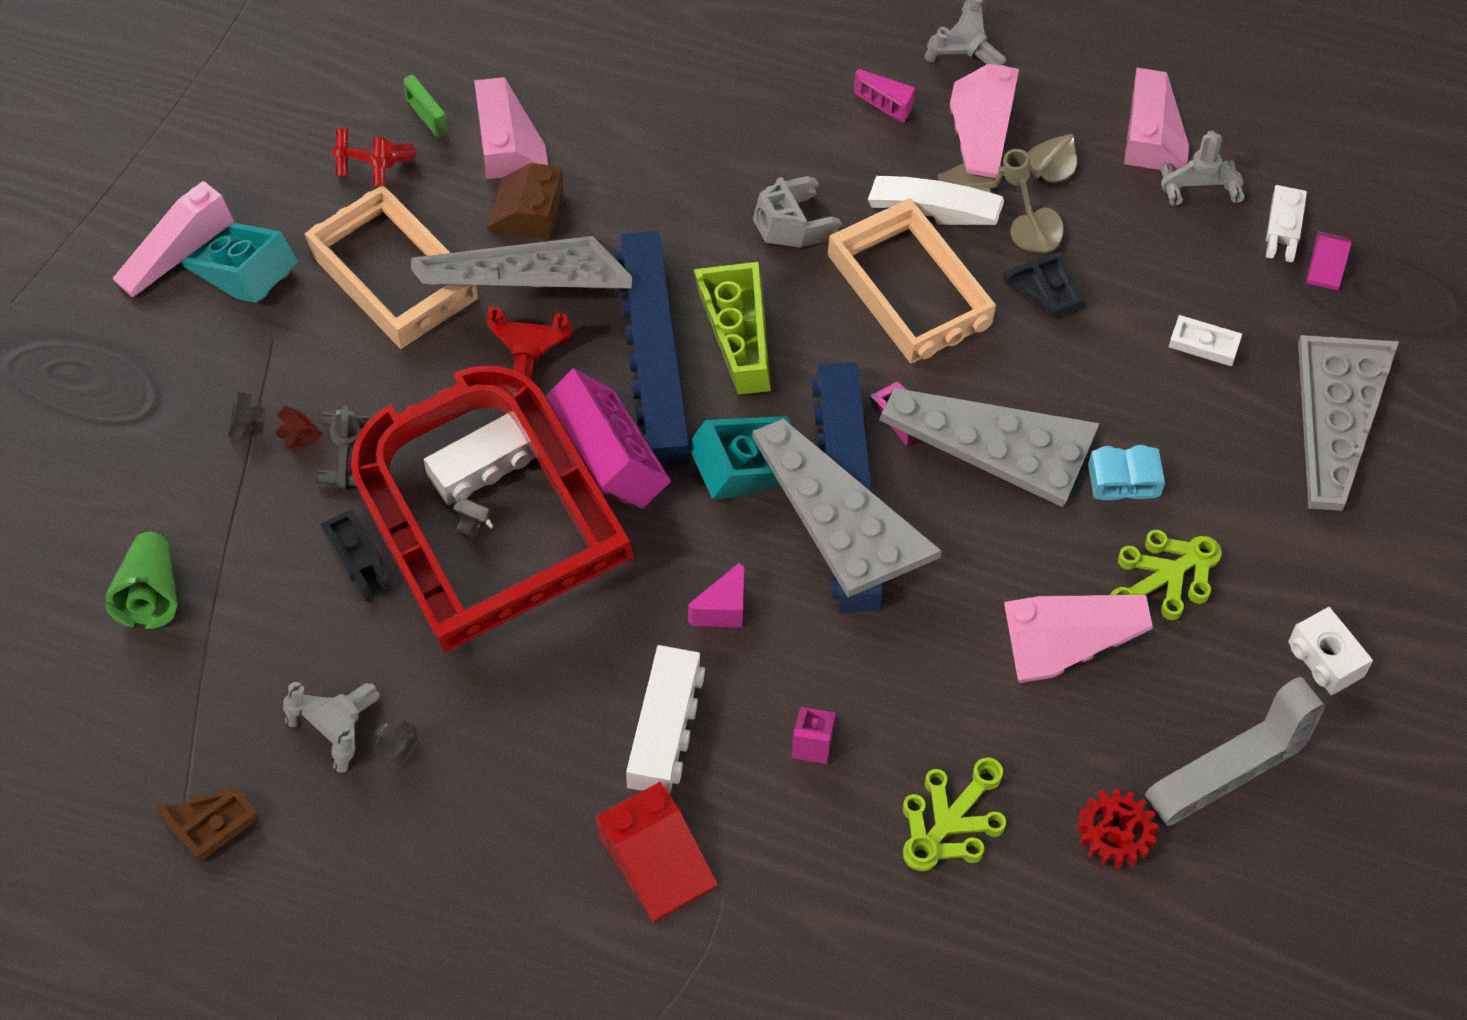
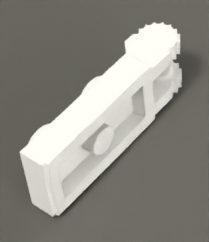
(1285, 220)

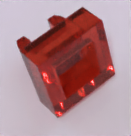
(298, 425)

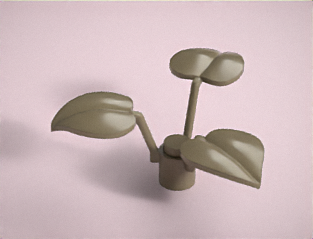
(1054, 162)

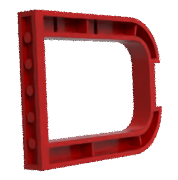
(558, 458)

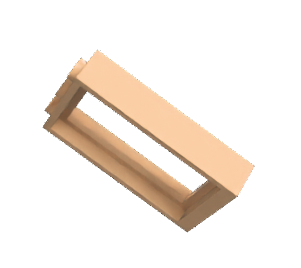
(884, 226)
(417, 319)

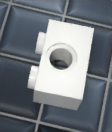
(1328, 633)

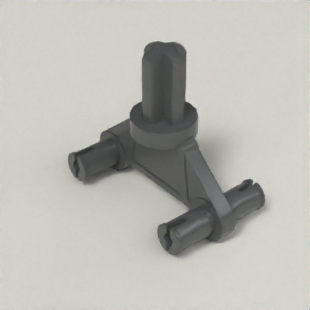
(343, 432)

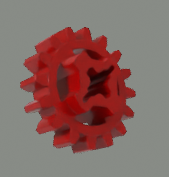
(1111, 841)

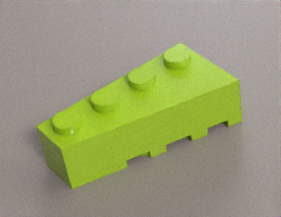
(737, 316)

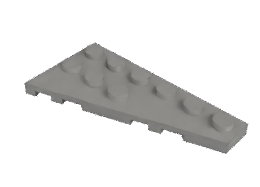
(540, 264)
(1339, 401)
(1013, 444)
(848, 523)

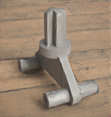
(965, 38)
(1204, 169)
(331, 716)

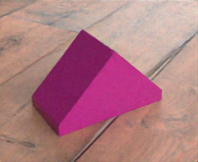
(1328, 260)
(720, 603)
(813, 735)

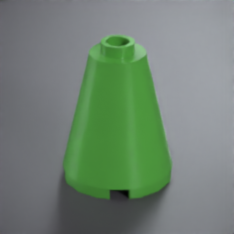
(144, 584)

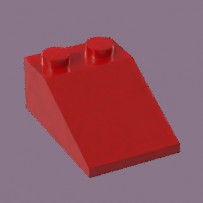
(655, 851)

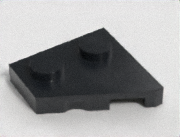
(1047, 285)

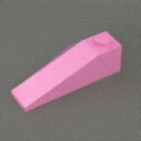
(982, 116)
(1155, 124)
(506, 130)
(183, 230)
(1063, 630)

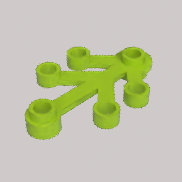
(1170, 570)
(950, 820)

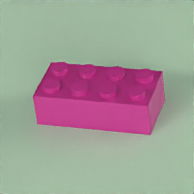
(607, 439)

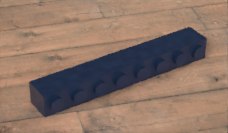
(653, 348)
(845, 443)

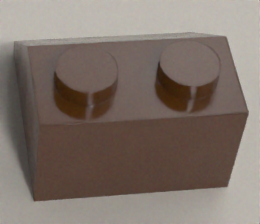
(528, 202)

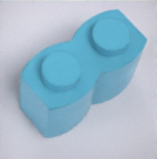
(1126, 473)

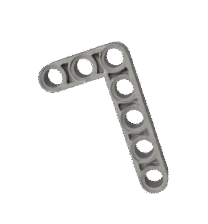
(1227, 767)

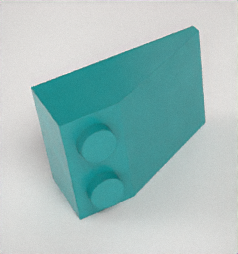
(243, 261)
(731, 458)

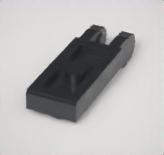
(355, 552)

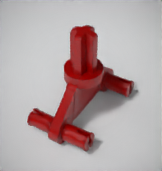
(381, 156)
(528, 340)

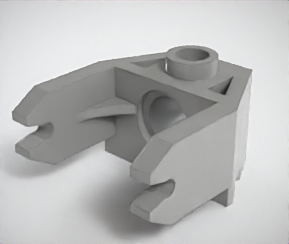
(782, 220)

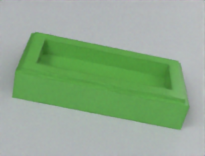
(425, 106)

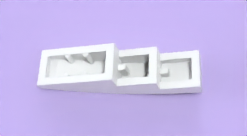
(945, 201)

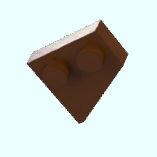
(208, 820)

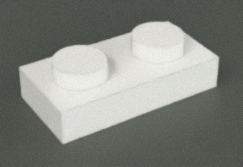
(1205, 340)

